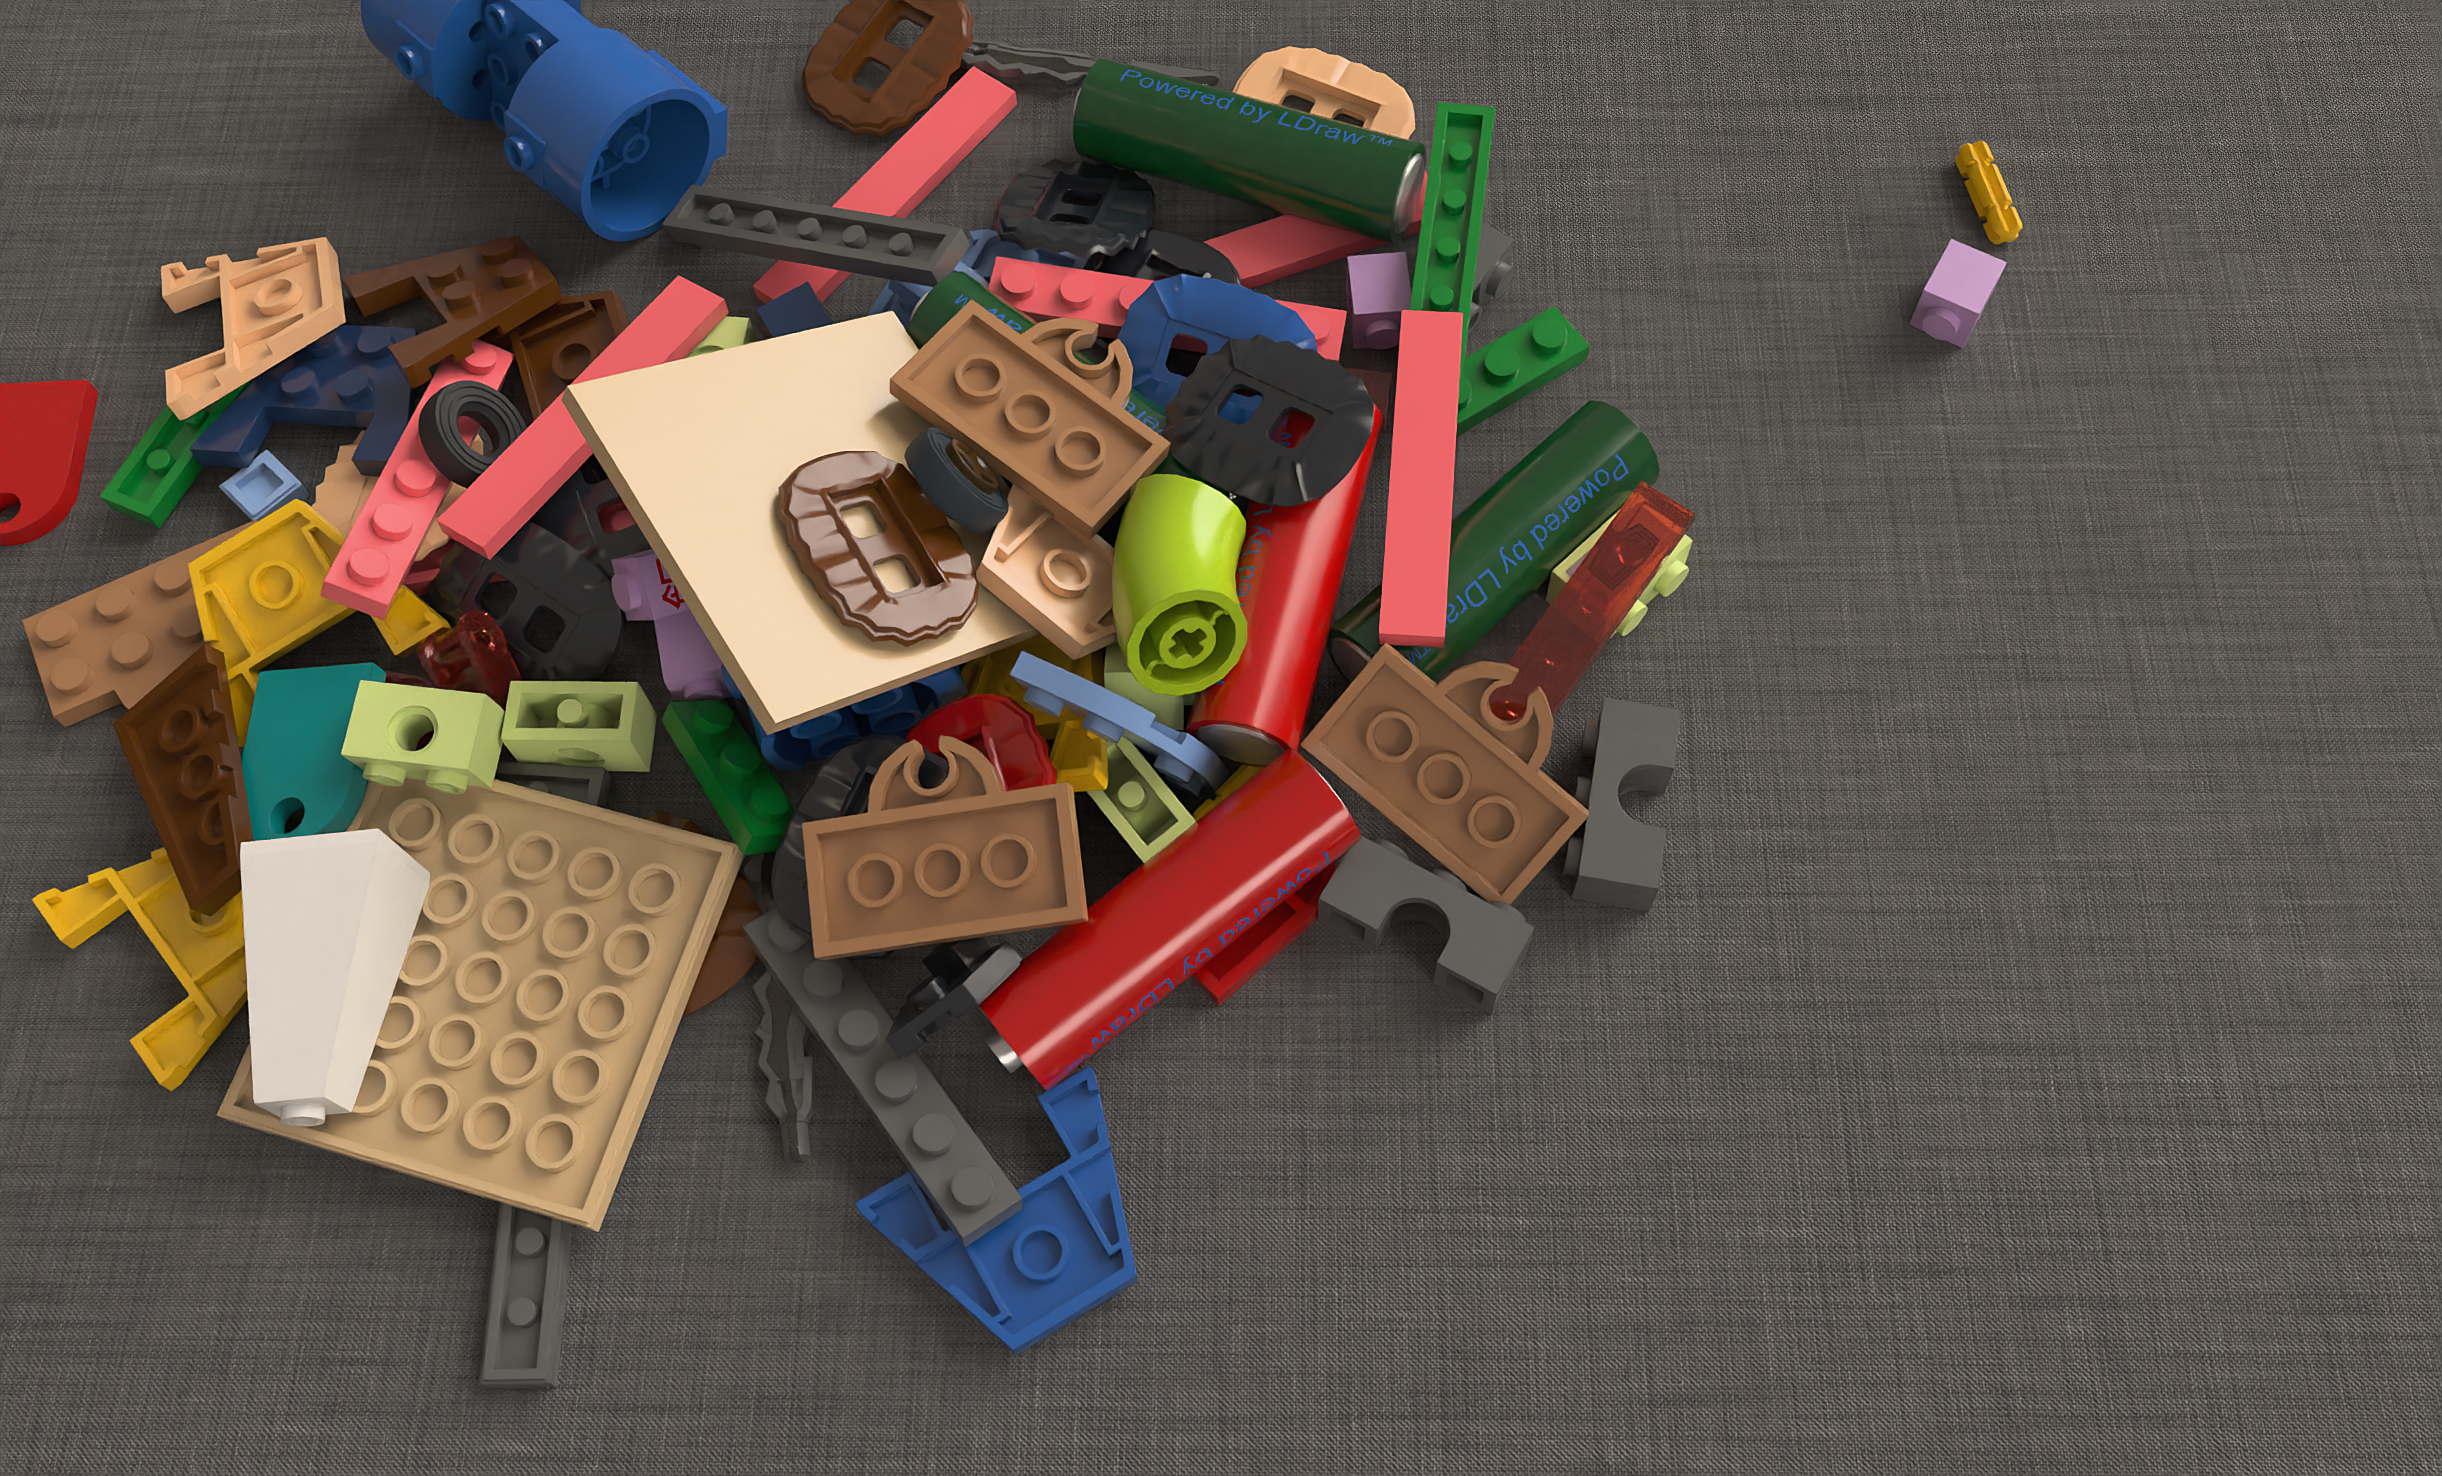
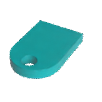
(297, 747)

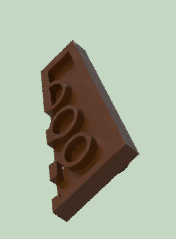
(192, 776)

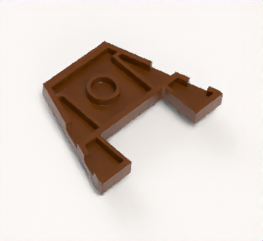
(467, 291)
(561, 343)

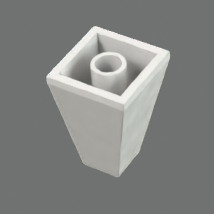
(322, 962)

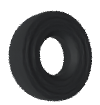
(441, 435)

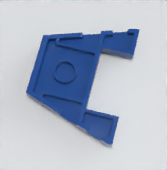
(1046, 1260)

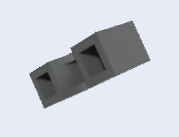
(1616, 856)
(1382, 888)

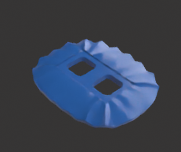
(1208, 312)

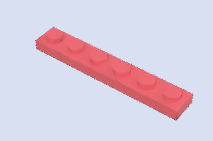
(1103, 298)
(405, 498)

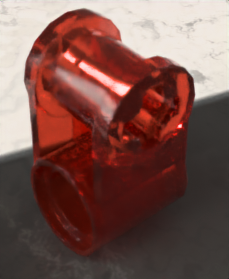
(470, 663)

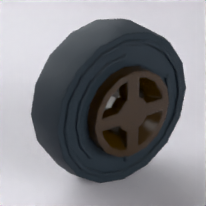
(956, 480)

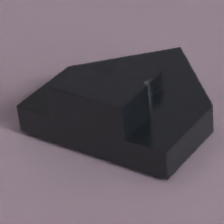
(960, 980)

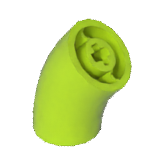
(1178, 585)

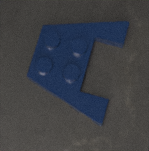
(332, 381)

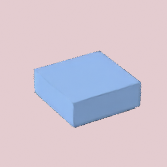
(263, 487)

